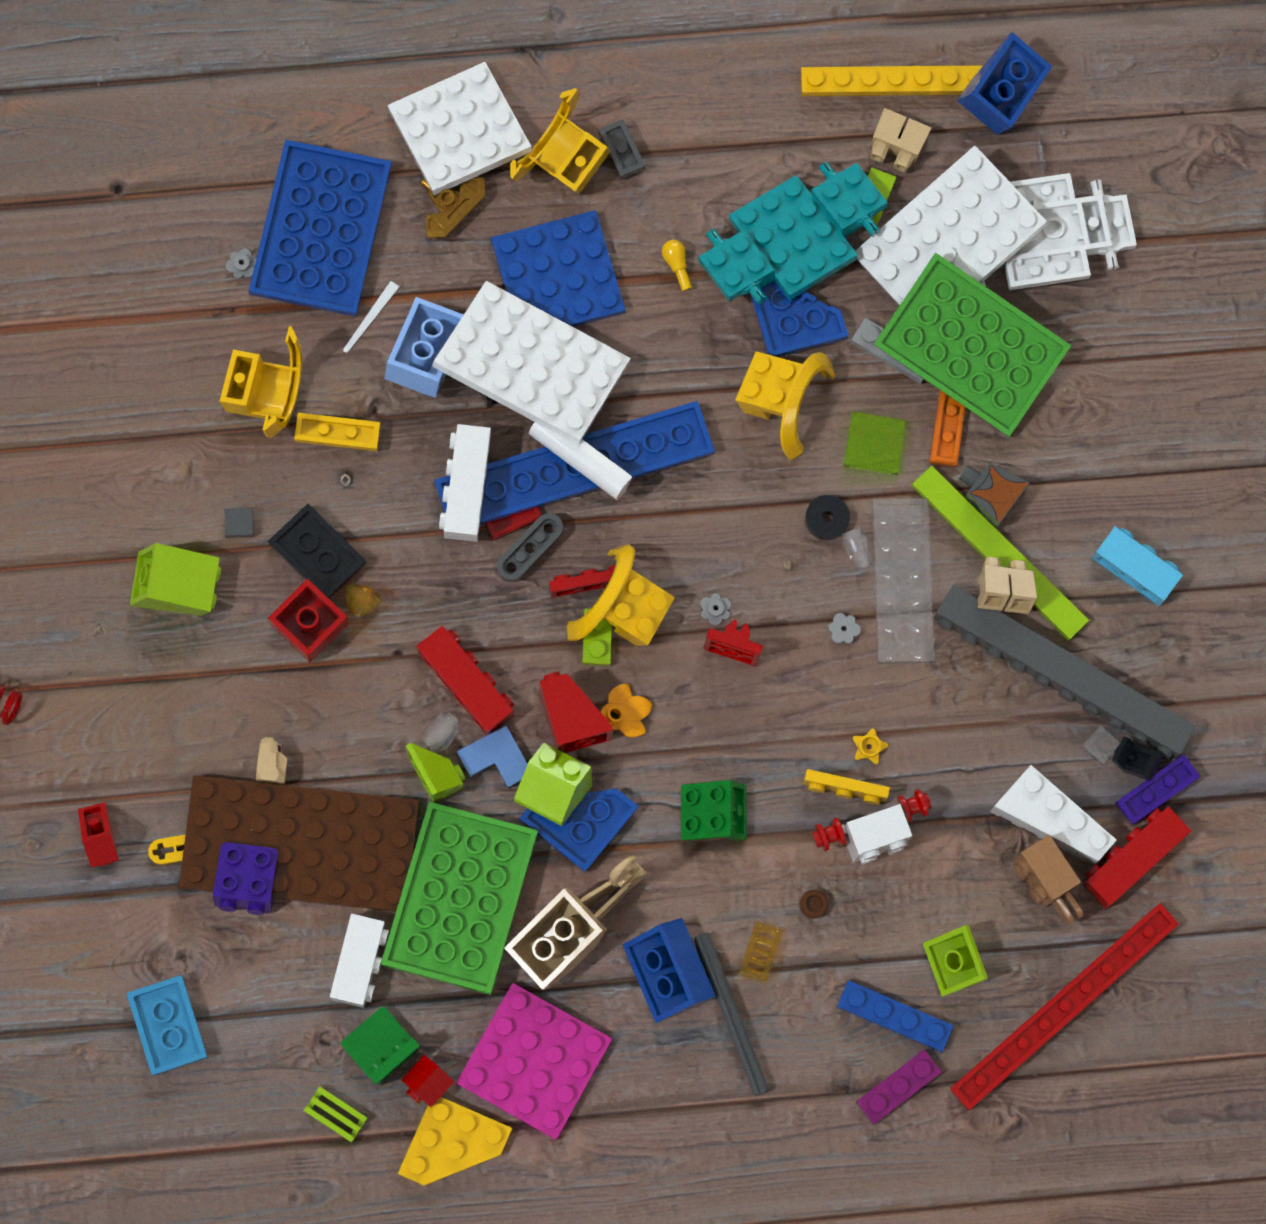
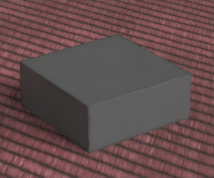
(239, 523)

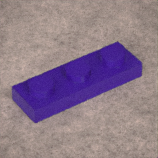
(1157, 791)

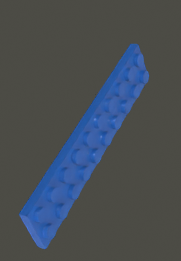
(635, 446)

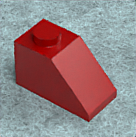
(97, 835)

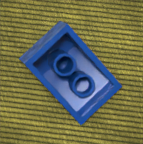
(1005, 84)

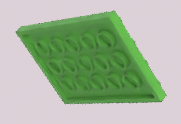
(972, 344)
(459, 898)

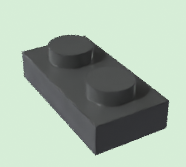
(623, 149)

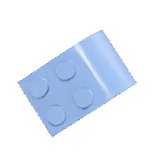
(419, 344)

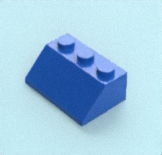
(668, 970)

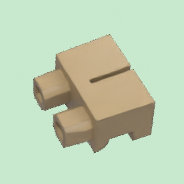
(906, 148)
(1006, 587)

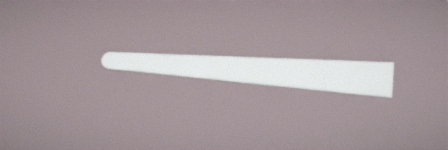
(380, 303)

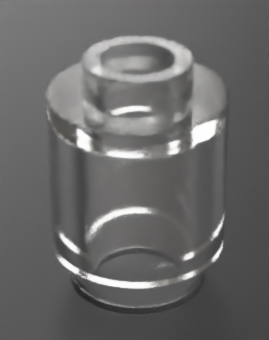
(441, 732)

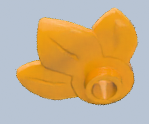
(629, 711)

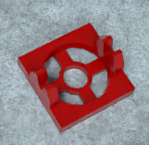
(733, 644)

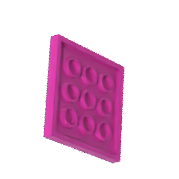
(534, 1061)

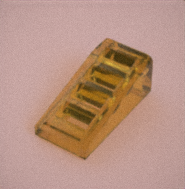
(753, 974)

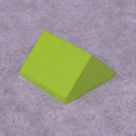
(955, 961)

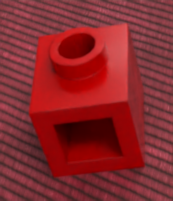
(426, 1082)

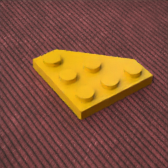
(451, 1141)

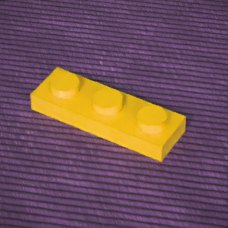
(337, 432)
(845, 787)

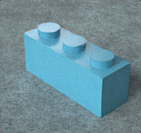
(1137, 565)

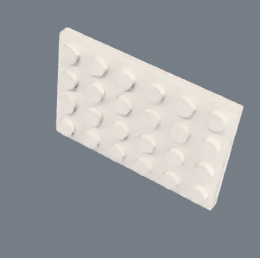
(964, 216)
(531, 362)

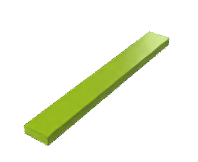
(992, 543)

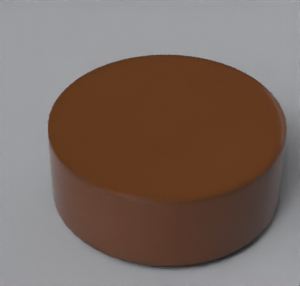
(813, 904)

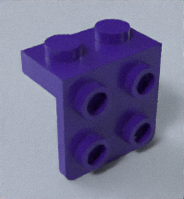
(245, 878)

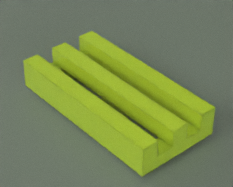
(315, 1101)

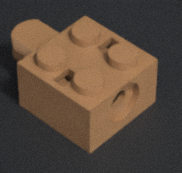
(1049, 878)

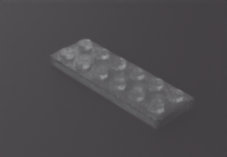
(902, 581)

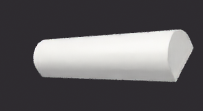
(585, 460)

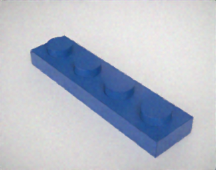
(895, 1016)

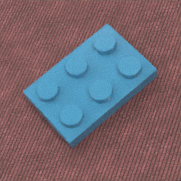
(167, 1025)

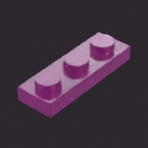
(898, 1087)

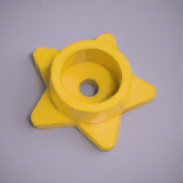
(872, 739)

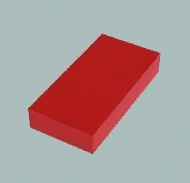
(512, 523)

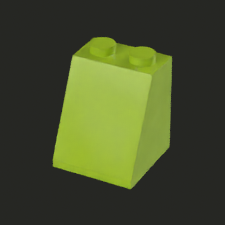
(175, 580)

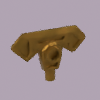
(452, 206)

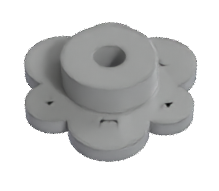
(239, 270)
(715, 616)
(841, 621)

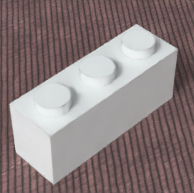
(359, 961)

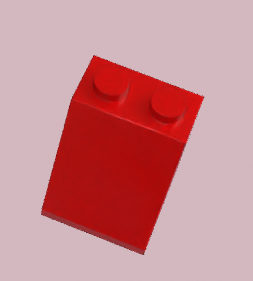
(571, 715)

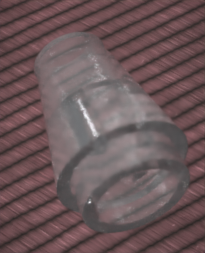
(857, 547)

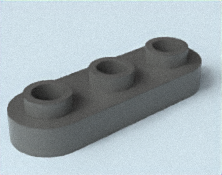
(532, 536)

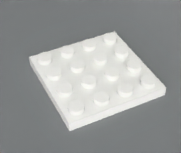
(459, 128)

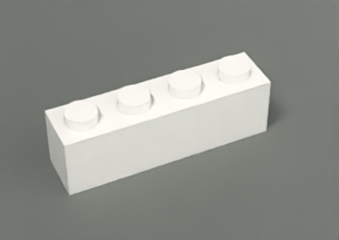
(467, 482)

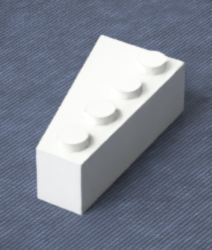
(1045, 810)

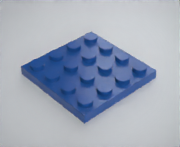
(561, 269)

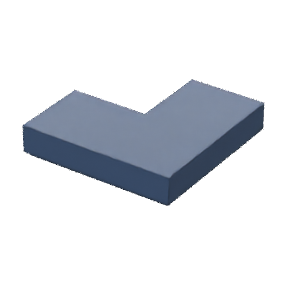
(498, 750)

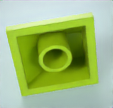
(435, 772)

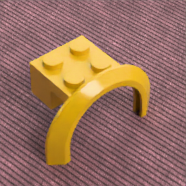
(564, 149)
(262, 387)
(777, 389)
(627, 603)

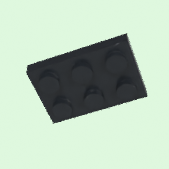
(317, 551)

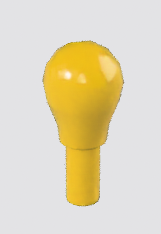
(675, 256)

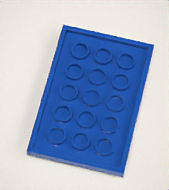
(320, 228)

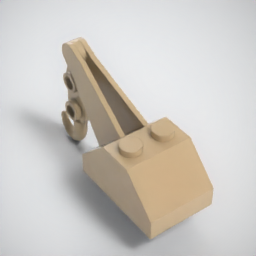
(568, 929)

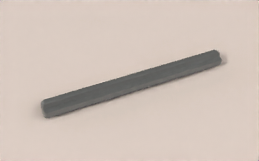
(731, 1014)

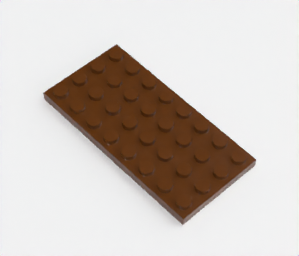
(328, 842)

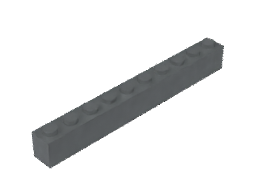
(1065, 673)

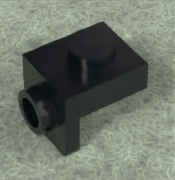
(1136, 759)

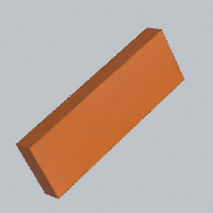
(947, 432)

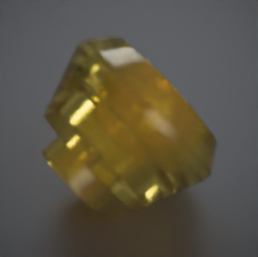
(362, 599)

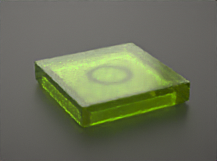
(874, 443)

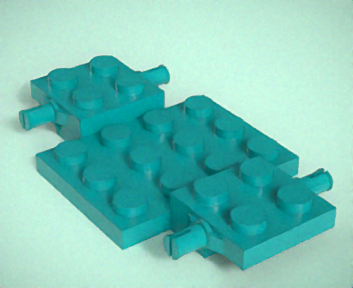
(793, 235)

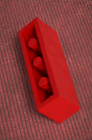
(465, 681)
(1137, 857)

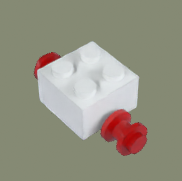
(876, 832)

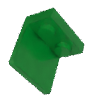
(714, 811)
(380, 1046)

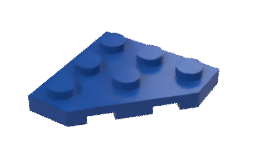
(796, 323)
(588, 827)

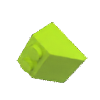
(553, 784)

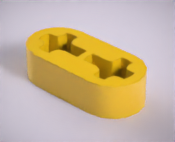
(168, 843)

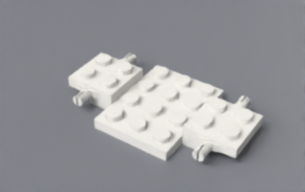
(1073, 232)

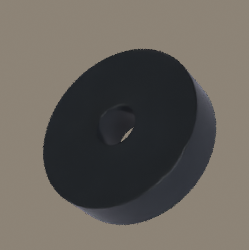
(827, 505)

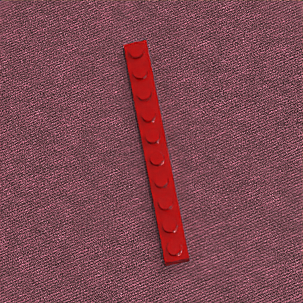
(1063, 1007)

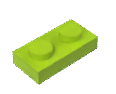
(597, 645)

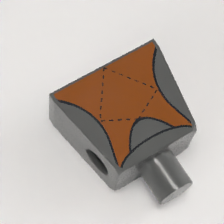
(993, 491)

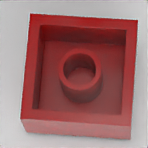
(308, 620)

